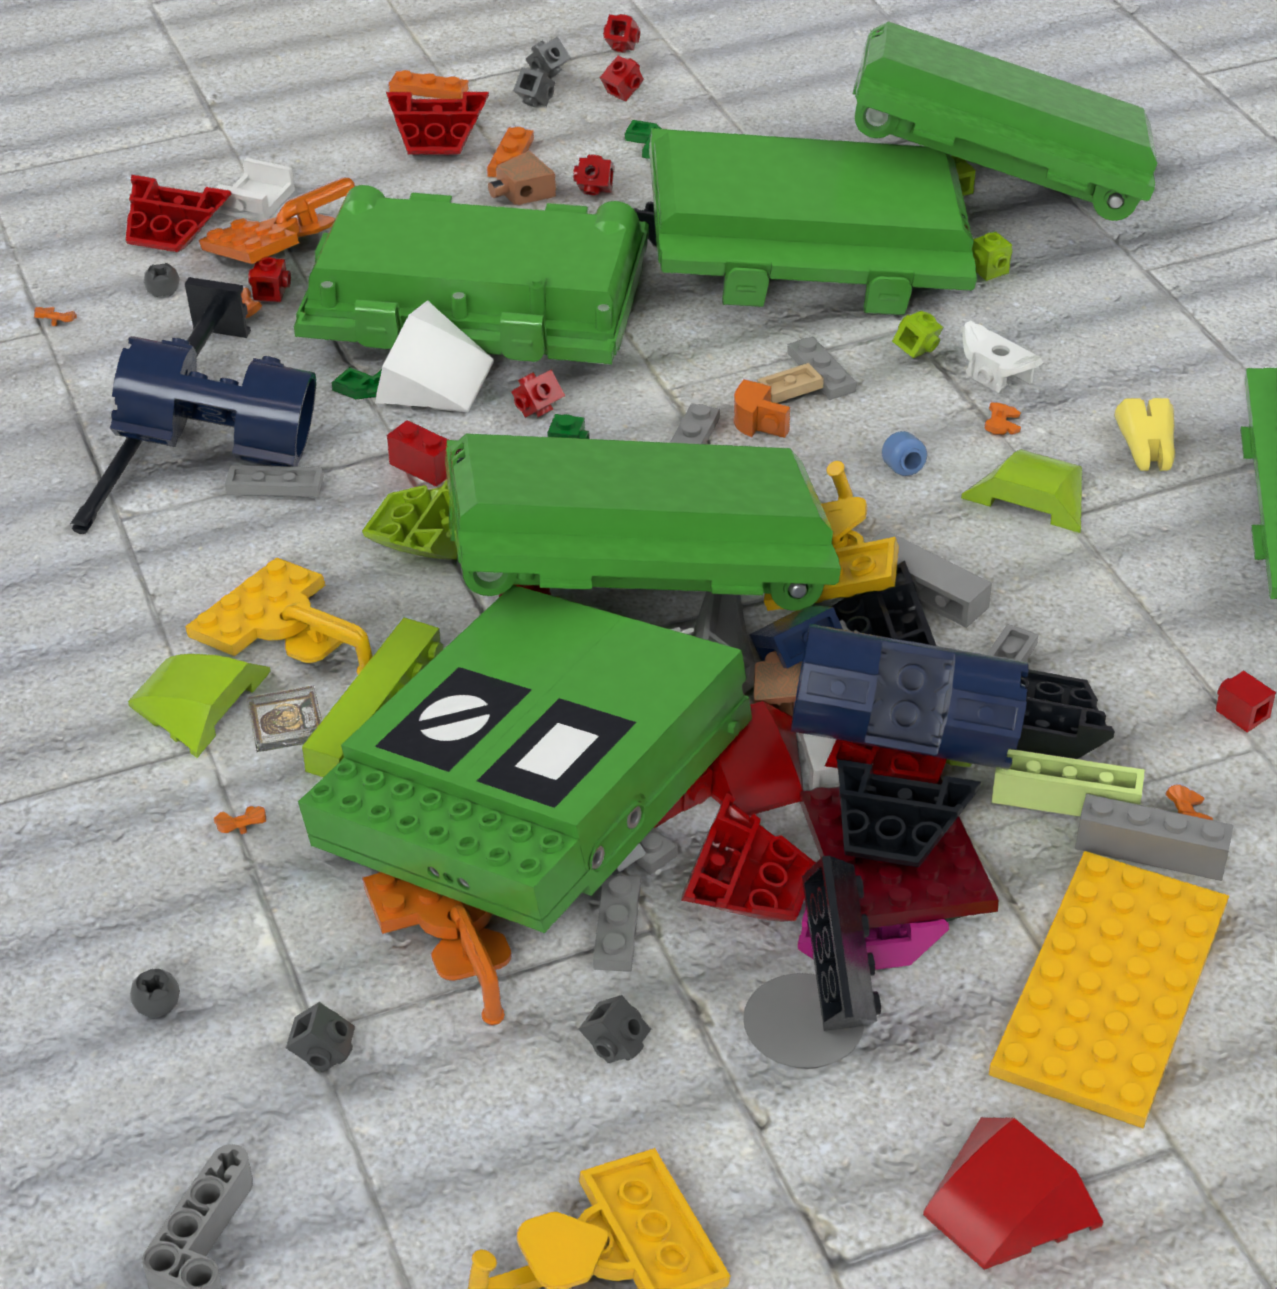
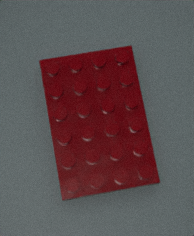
(943, 887)

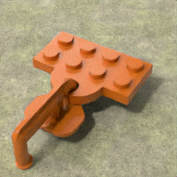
(255, 240)
(465, 944)

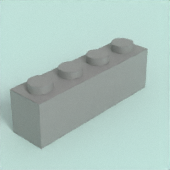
(942, 584)
(1154, 837)

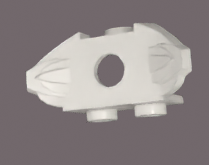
(995, 358)

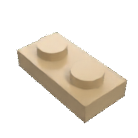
(793, 382)

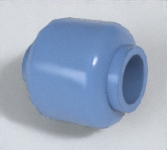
(904, 453)

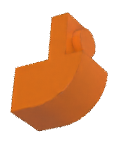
(757, 413)

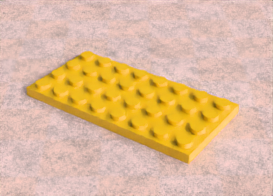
(1110, 989)

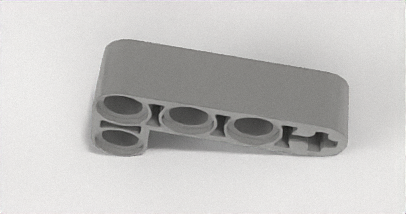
(202, 1217)

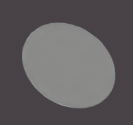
(787, 1024)

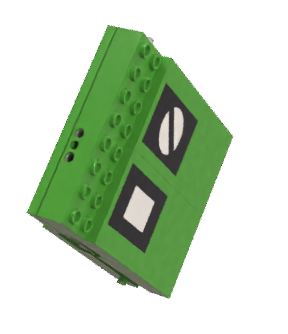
(530, 755)

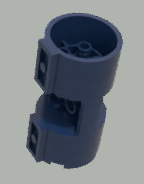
(160, 390)
(910, 697)

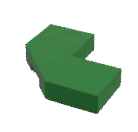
(640, 133)
(356, 384)

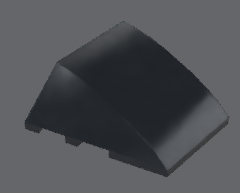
(889, 612)
(1061, 716)
(897, 816)

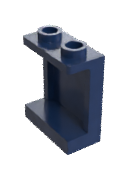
(789, 633)

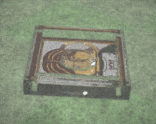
(283, 717)

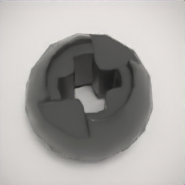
(161, 280)
(154, 993)

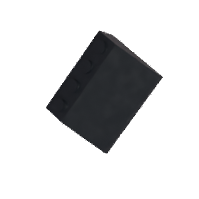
(839, 945)

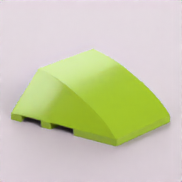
(1035, 484)
(414, 522)
(193, 694)

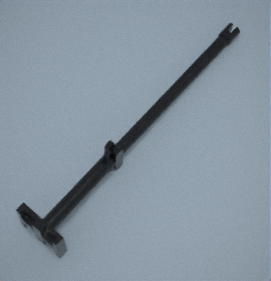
(213, 309)

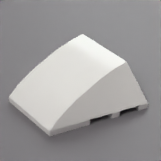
(432, 365)

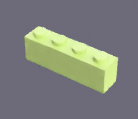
(1062, 782)

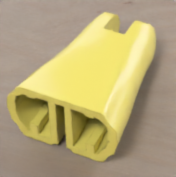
(1148, 433)

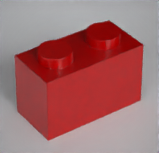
(418, 452)

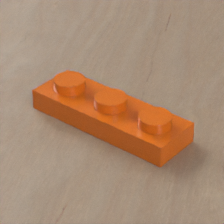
(428, 85)
(515, 142)

